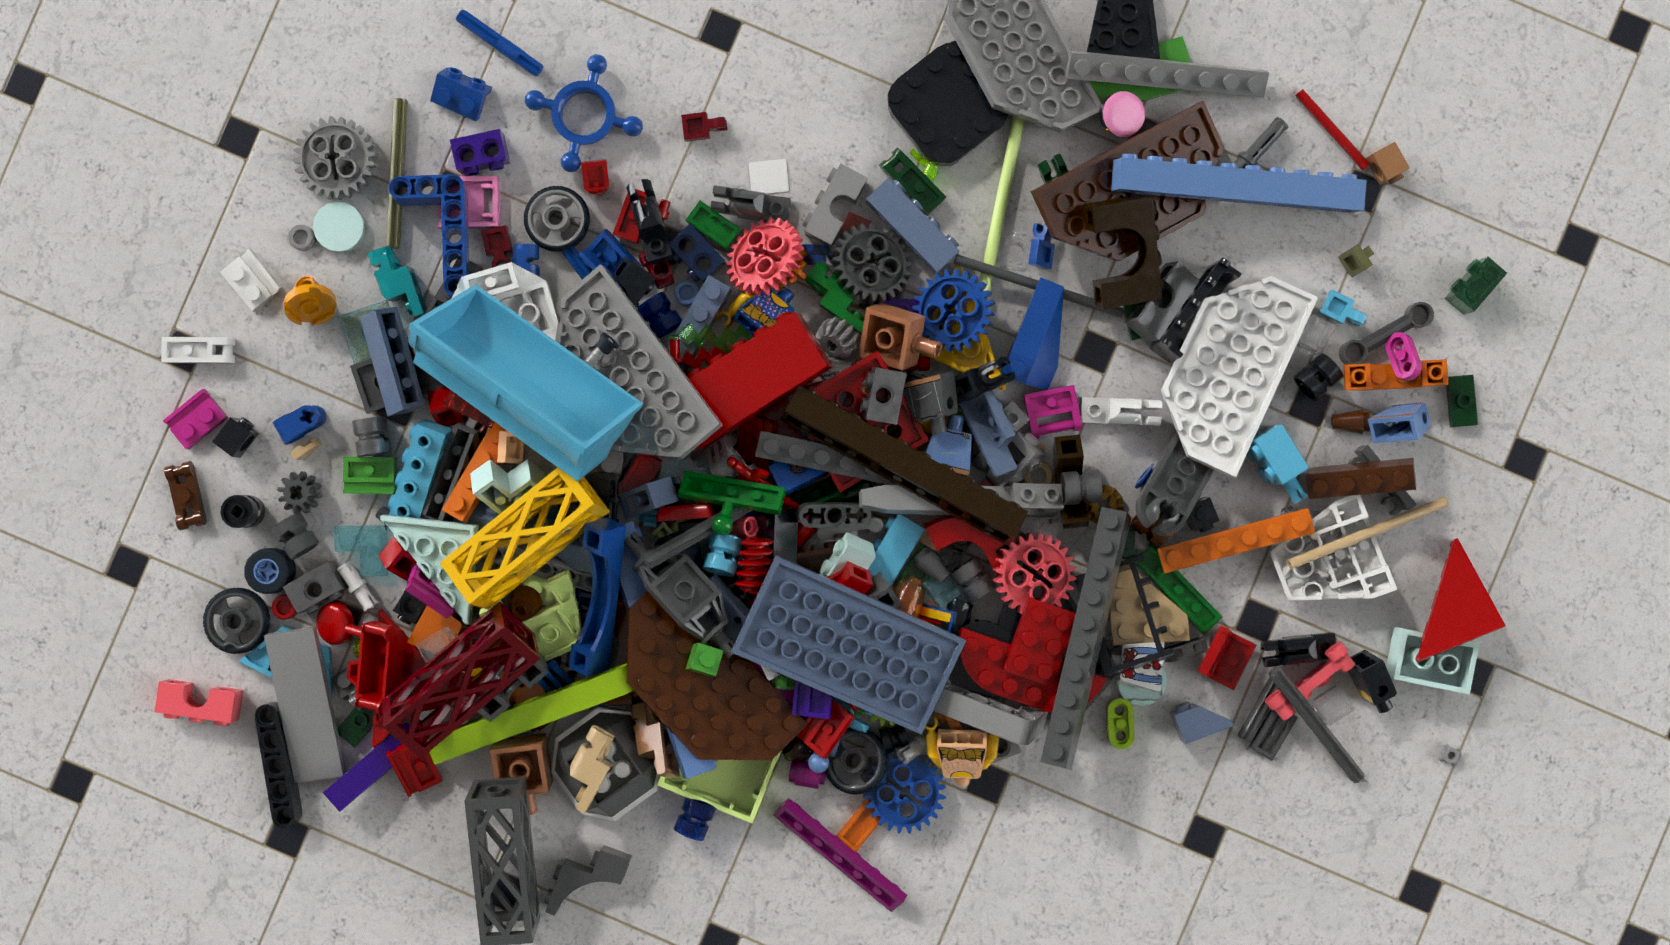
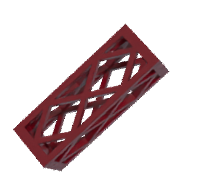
(521, 650)

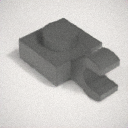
(345, 687)

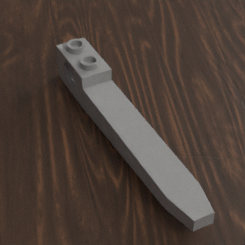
(1036, 499)

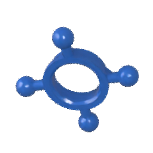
(596, 65)

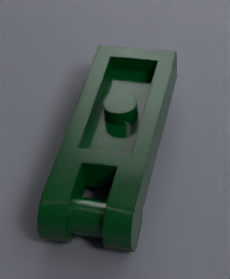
(914, 181)

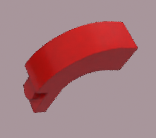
(949, 529)

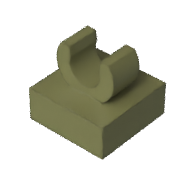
(1356, 259)

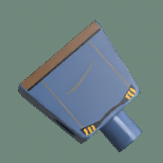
(1408, 420)
(952, 446)

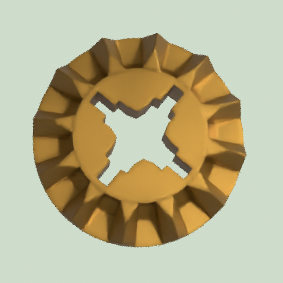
(1115, 502)

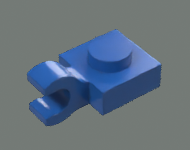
(1041, 248)

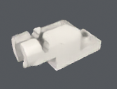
(1118, 411)

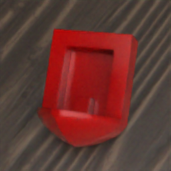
(595, 177)

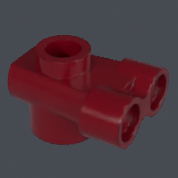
(665, 267)

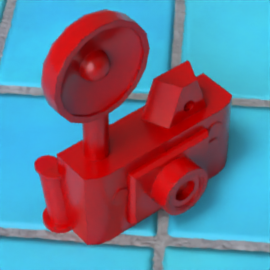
(380, 653)

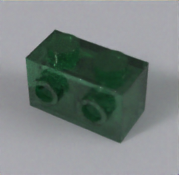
(1475, 286)

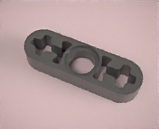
(814, 521)

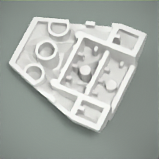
(1344, 574)

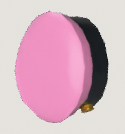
(1122, 114)

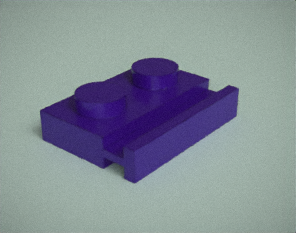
(811, 702)

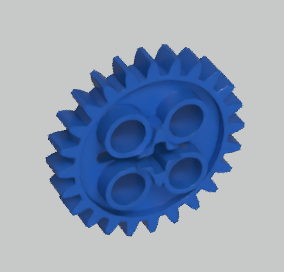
(971, 323)
(890, 809)

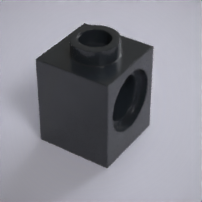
(236, 436)
(405, 614)

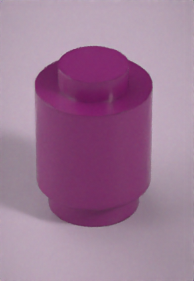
(804, 776)

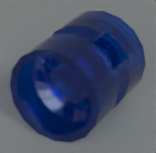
(659, 314)
(694, 809)

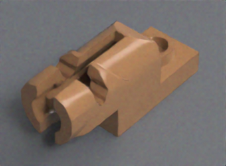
(654, 741)

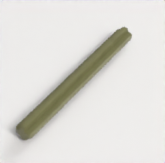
(397, 161)

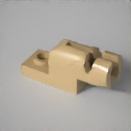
(591, 766)

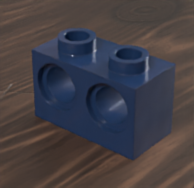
(700, 251)

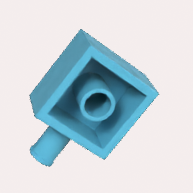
(1278, 460)

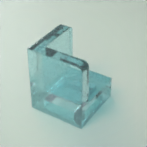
(940, 593)

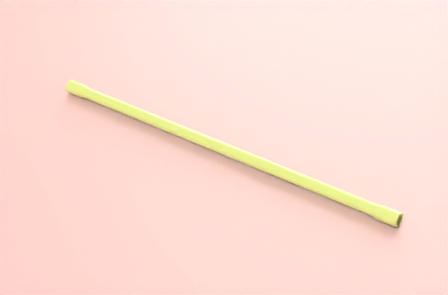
(1001, 201)

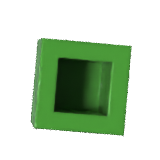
(704, 660)

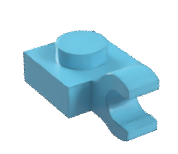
(1338, 308)

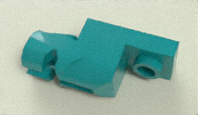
(397, 282)

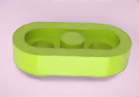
(1120, 722)

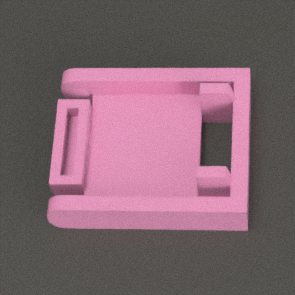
(476, 190)

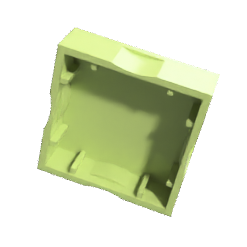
(732, 787)

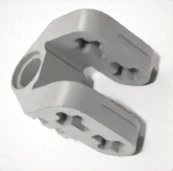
(718, 455)

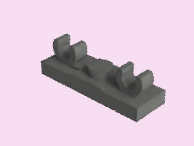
(1401, 499)

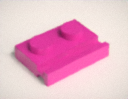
(195, 419)
(427, 592)

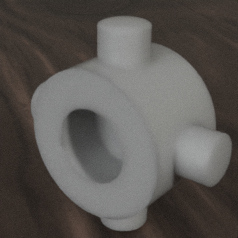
(1449, 754)

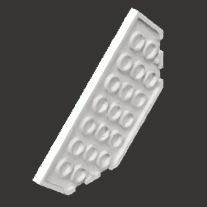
(1233, 369)

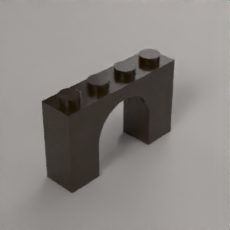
(1143, 280)

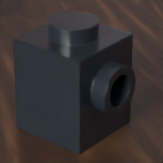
(1202, 515)

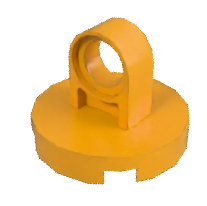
(309, 302)

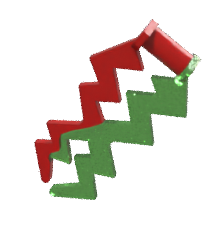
(689, 333)

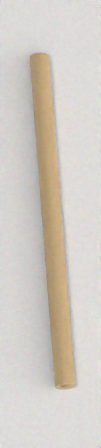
(1367, 533)

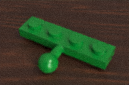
(731, 494)

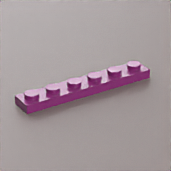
(840, 855)

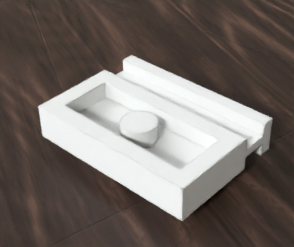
(251, 280)

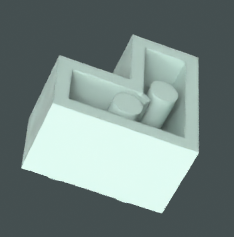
(501, 488)

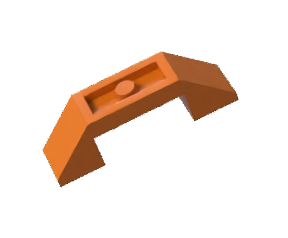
(1382, 376)

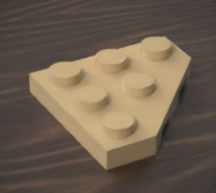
(1129, 619)

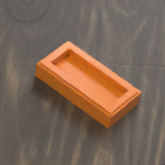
(858, 826)

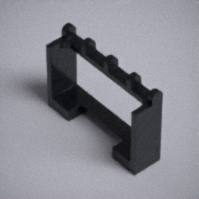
(1211, 283)
(1105, 655)

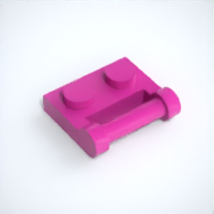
(1051, 403)

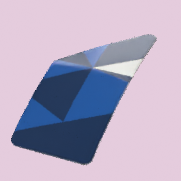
(817, 253)

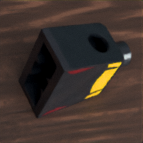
(1373, 680)

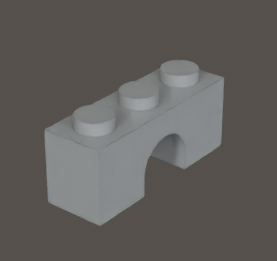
(844, 185)

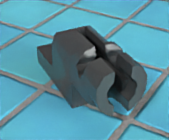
(750, 204)

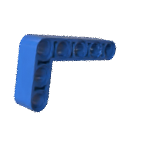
(450, 226)

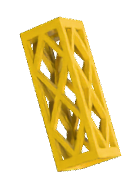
(485, 591)

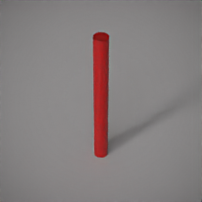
(1332, 129)

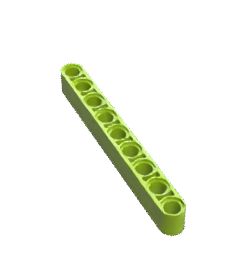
(533, 713)

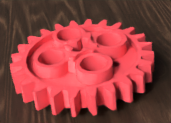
(760, 273)
(1047, 555)

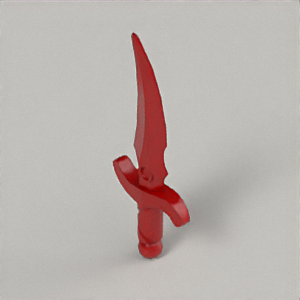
(755, 475)

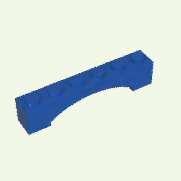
(605, 546)

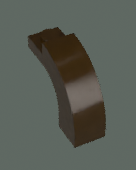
(1069, 457)

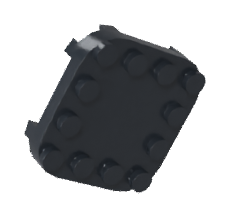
(943, 106)

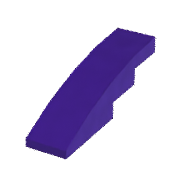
(362, 774)

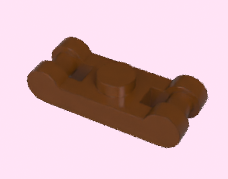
(185, 495)

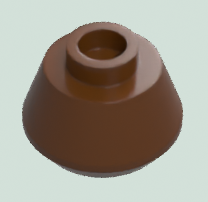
(524, 601)

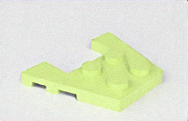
(557, 624)

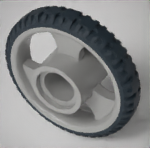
(553, 241)

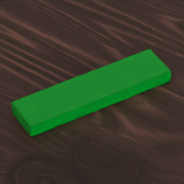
(1179, 591)

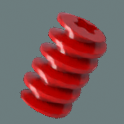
(754, 563)

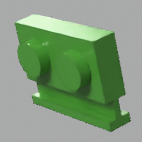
(369, 475)

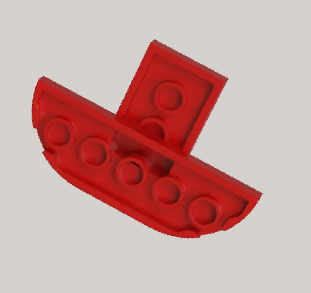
(1031, 664)

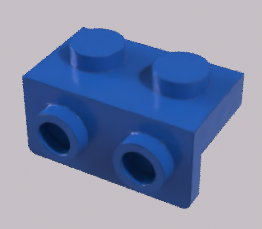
(460, 93)
(605, 251)

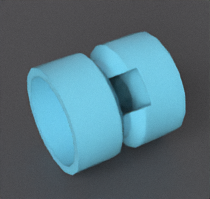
(722, 555)

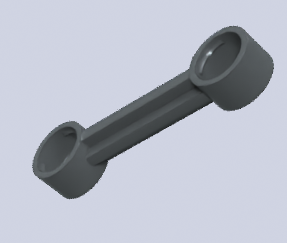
(1381, 336)

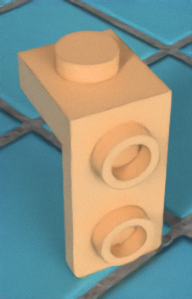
(510, 448)

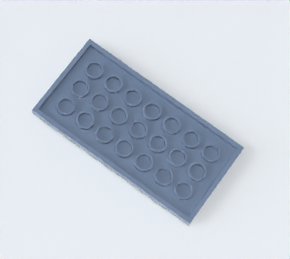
(848, 645)

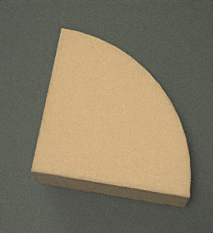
(302, 453)

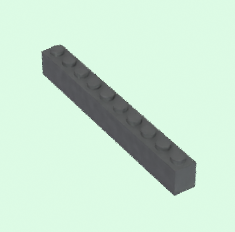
(1086, 638)

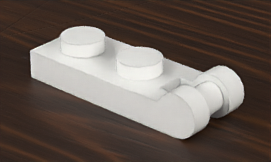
(197, 350)

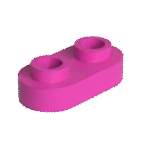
(1403, 359)

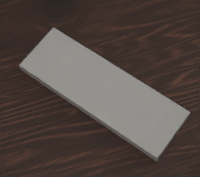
(305, 704)

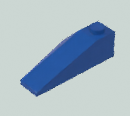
(1037, 341)

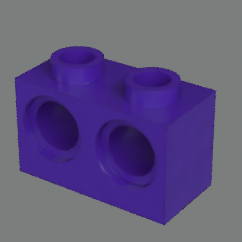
(480, 145)

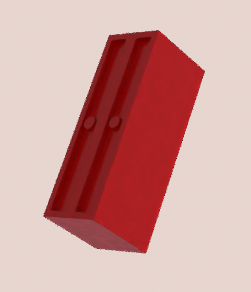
(759, 372)

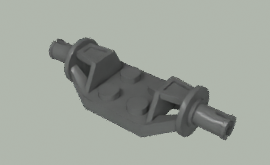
(684, 595)

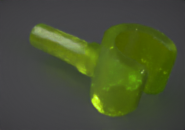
(930, 168)

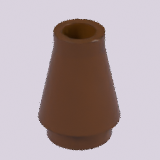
(1352, 421)

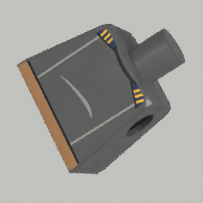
(932, 400)

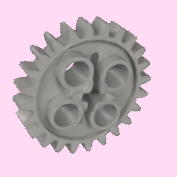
(312, 160)

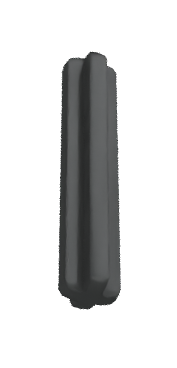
(1257, 713)

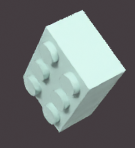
(1447, 671)

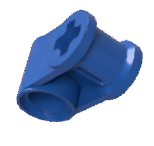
(296, 424)

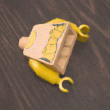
(961, 752)

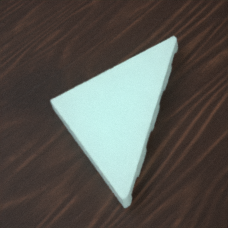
(430, 544)

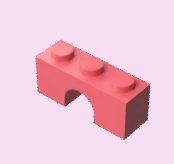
(177, 700)

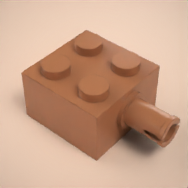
(896, 336)
(527, 758)

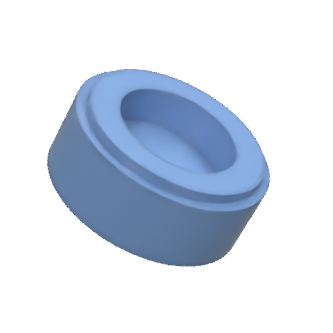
(686, 292)

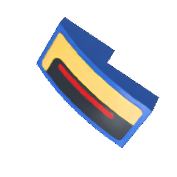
(939, 617)

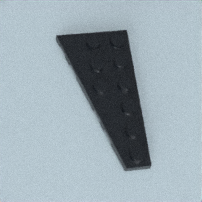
(1124, 29)

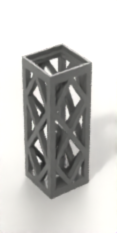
(492, 796)

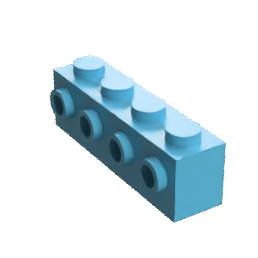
(419, 468)

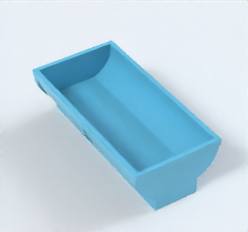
(523, 380)

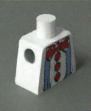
(1145, 677)

